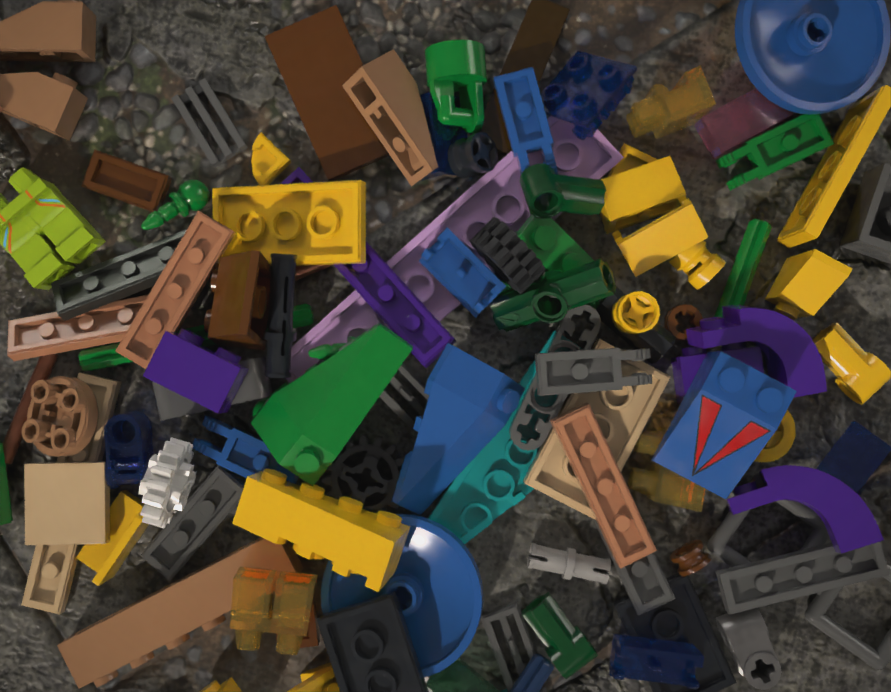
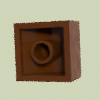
(240, 301)

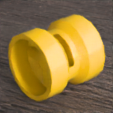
(702, 273)
(643, 311)

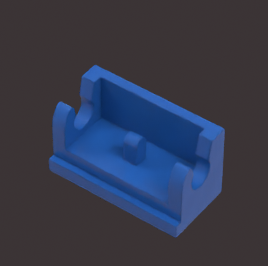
(461, 272)

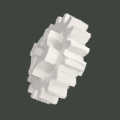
(167, 482)

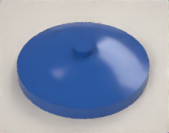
(812, 51)
(435, 589)

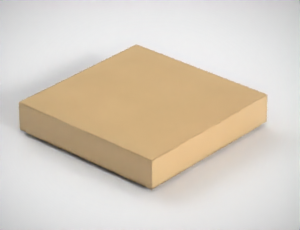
(66, 503)

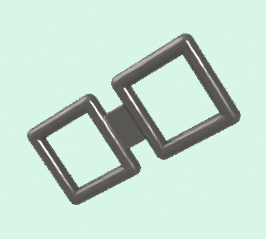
(816, 610)

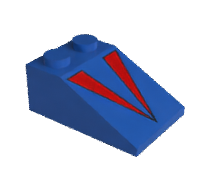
(723, 423)

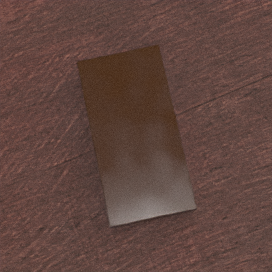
(315, 63)

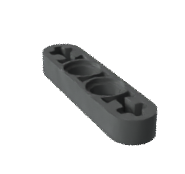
(540, 426)

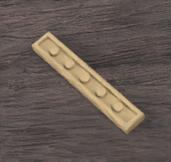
(55, 565)

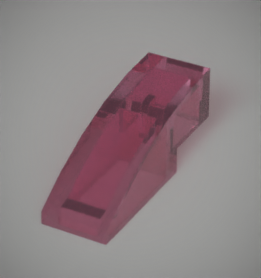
(739, 122)

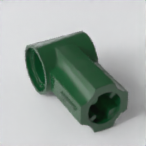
(555, 193)
(564, 643)

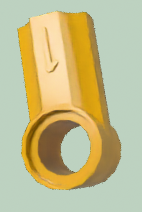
(857, 371)

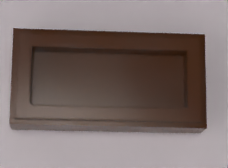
(126, 181)

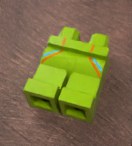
(44, 230)

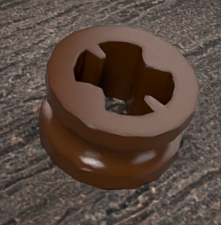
(671, 323)
(690, 557)

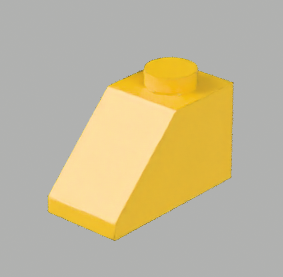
(806, 283)

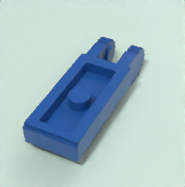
(524, 117)
(242, 452)

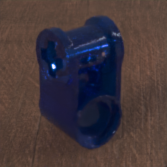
(126, 454)

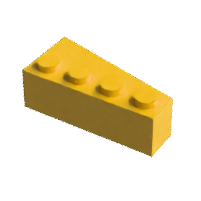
(322, 526)

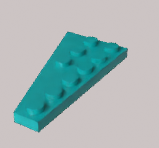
(495, 475)

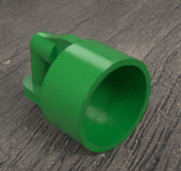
(454, 68)

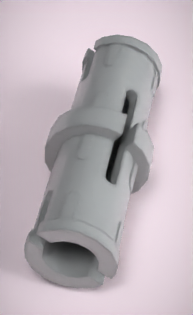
(569, 563)

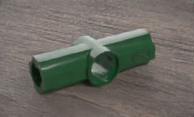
(571, 288)

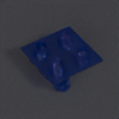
(587, 91)

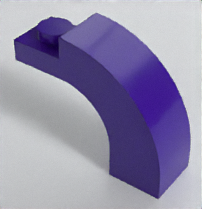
(783, 343)
(838, 506)

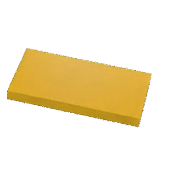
(836, 168)
(311, 220)

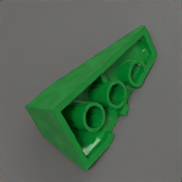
(320, 411)

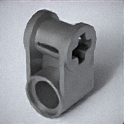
(747, 642)

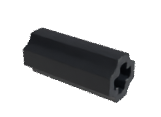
(657, 338)

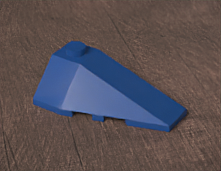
(462, 415)

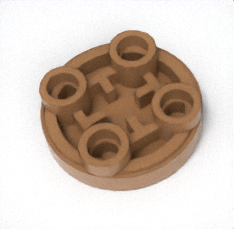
(61, 416)

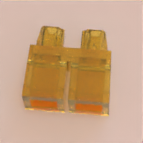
(672, 110)
(661, 483)
(253, 607)

